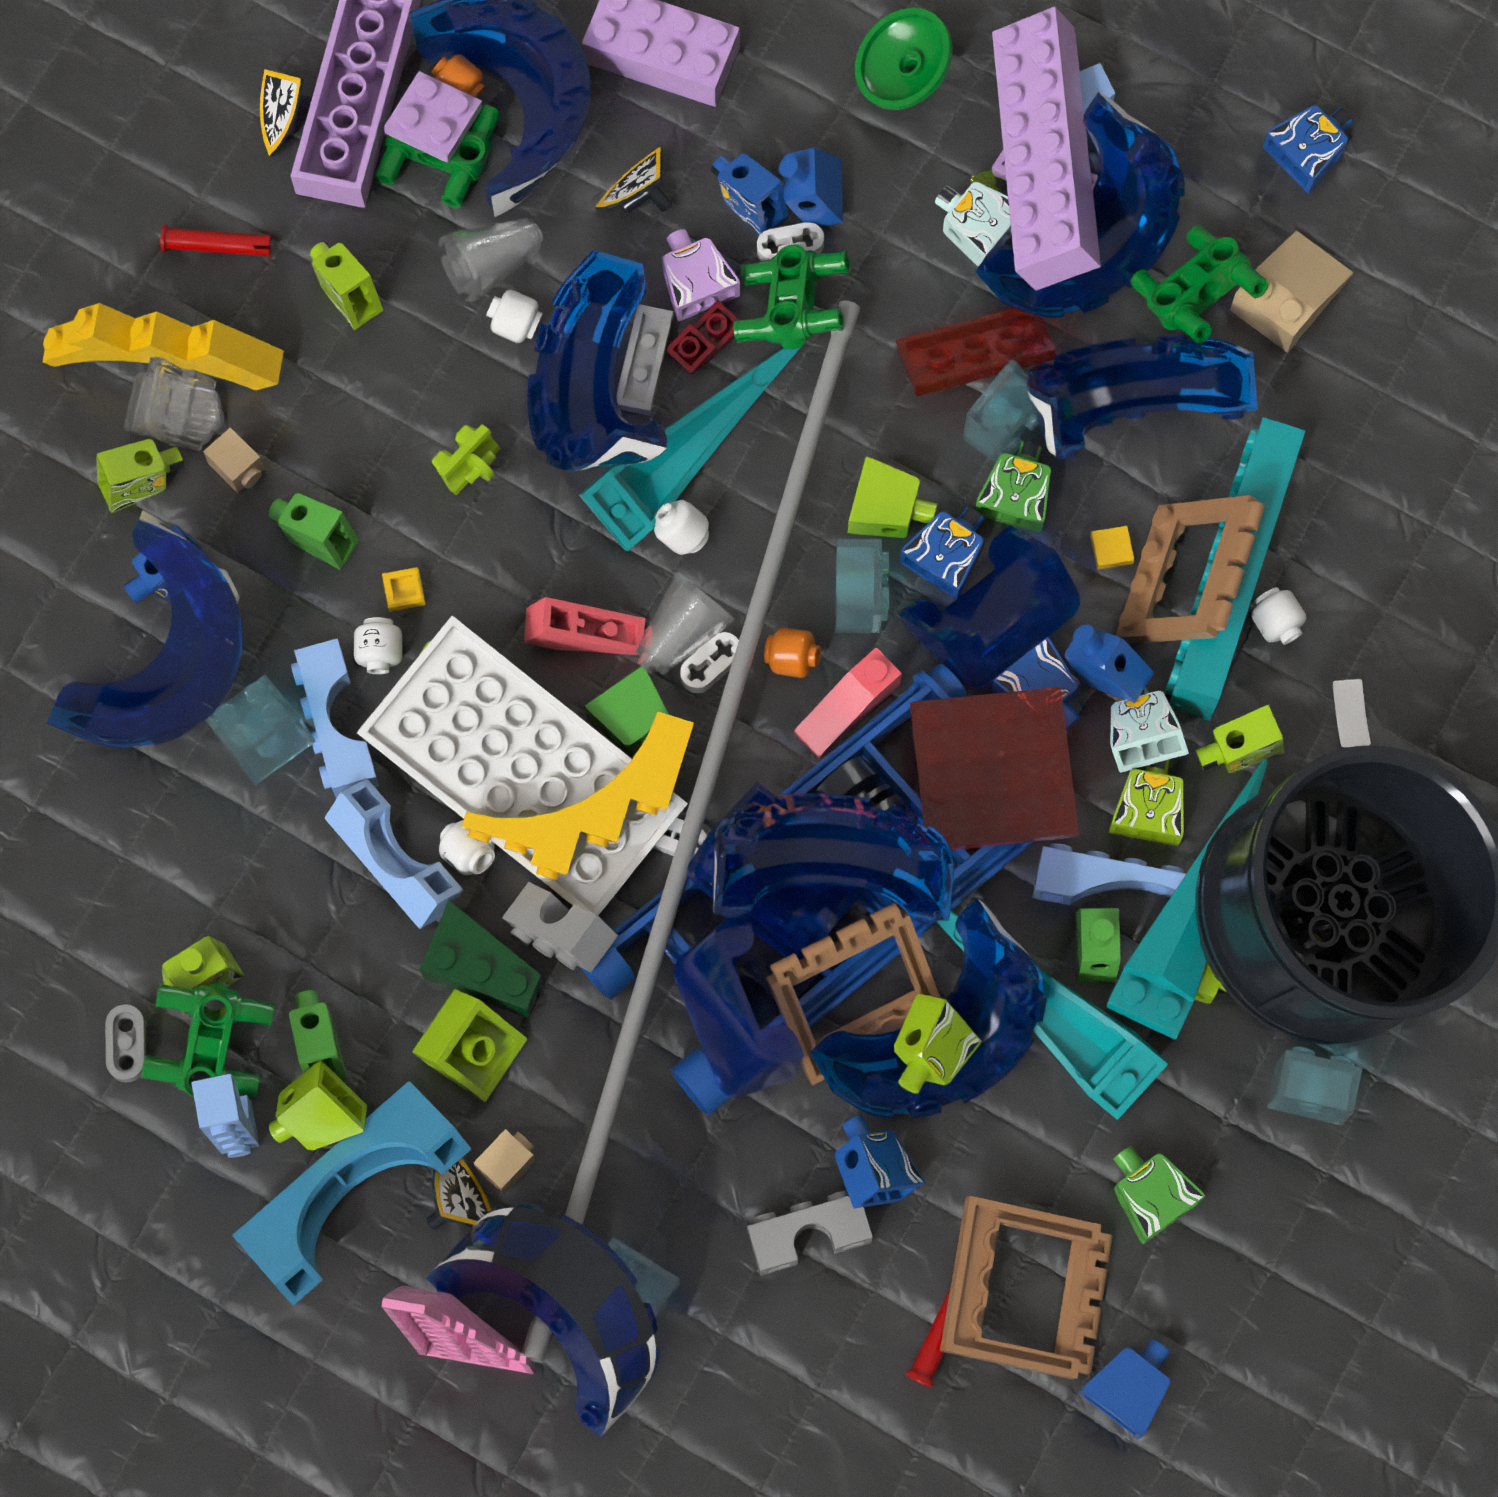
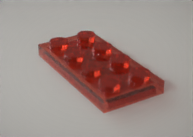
(974, 350)

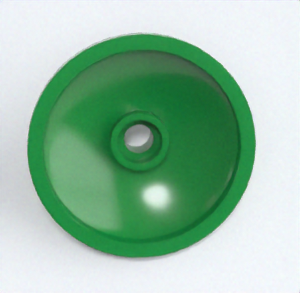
(894, 49)

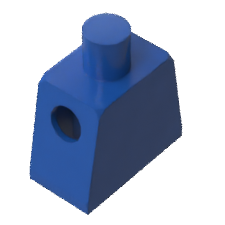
(813, 186)
(1097, 657)
(1131, 1387)

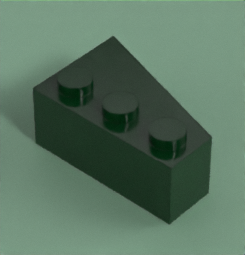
(478, 964)

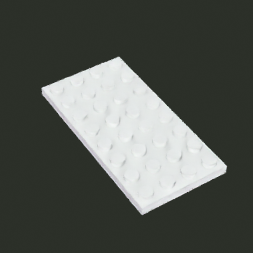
(509, 749)

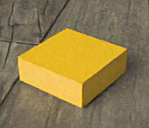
(1112, 547)
(403, 589)

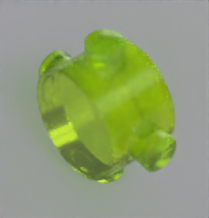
(986, 179)

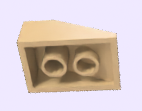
(1300, 287)

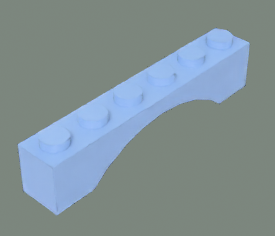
(1071, 876)

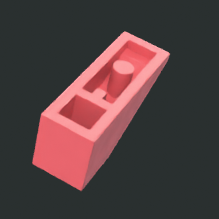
(581, 628)
(849, 702)

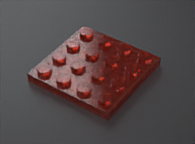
(995, 768)

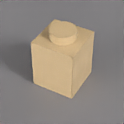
(234, 461)
(505, 1160)

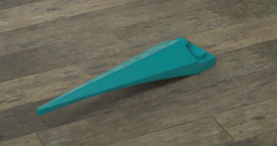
(631, 494)
(1169, 962)
(1091, 1044)

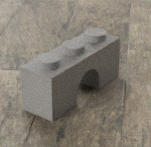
(572, 934)
(774, 1236)

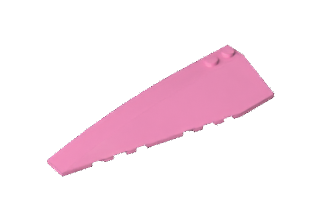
(448, 1330)

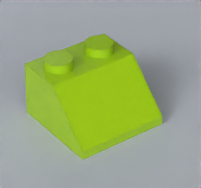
(470, 1044)

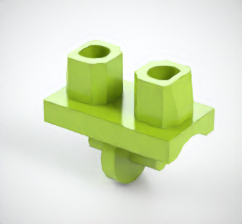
(471, 459)

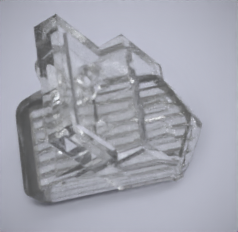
(174, 406)

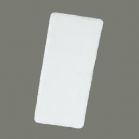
(1351, 713)

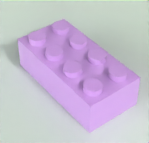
(662, 47)

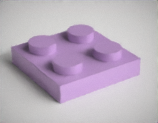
(433, 117)

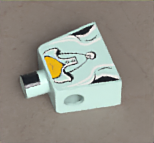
(976, 219)
(1145, 731)

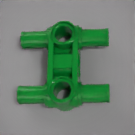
(462, 171)
(1199, 283)
(792, 296)
(207, 1035)

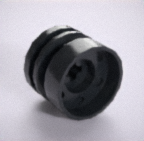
(861, 780)

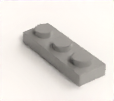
(644, 359)

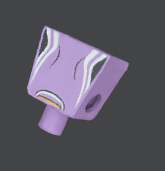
(696, 275)

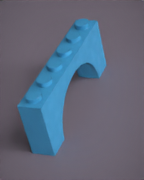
(287, 1228)

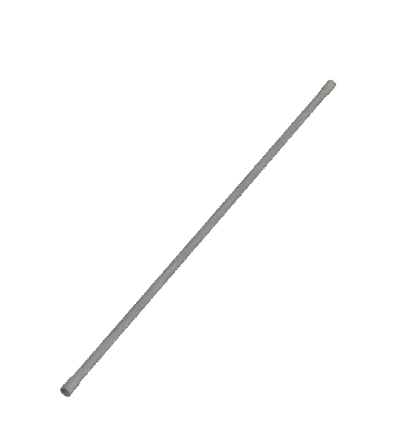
(538, 1332)

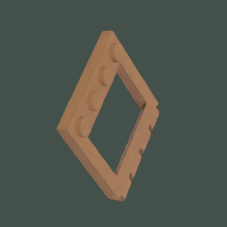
(1147, 588)
(825, 954)
(972, 1278)

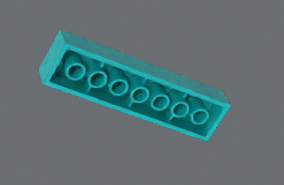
(1264, 475)

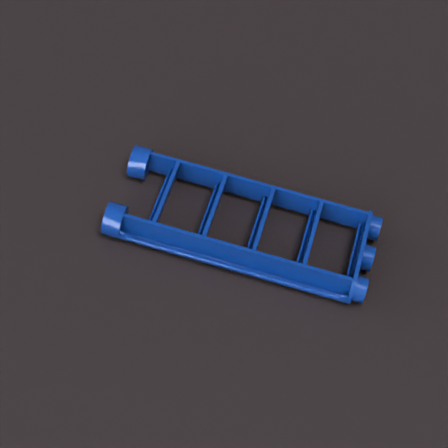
(832, 987)

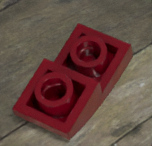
(705, 339)

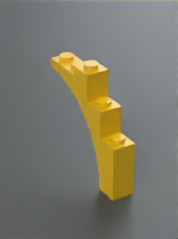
(209, 348)
(554, 835)

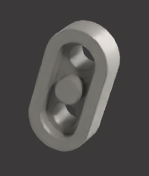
(125, 1044)

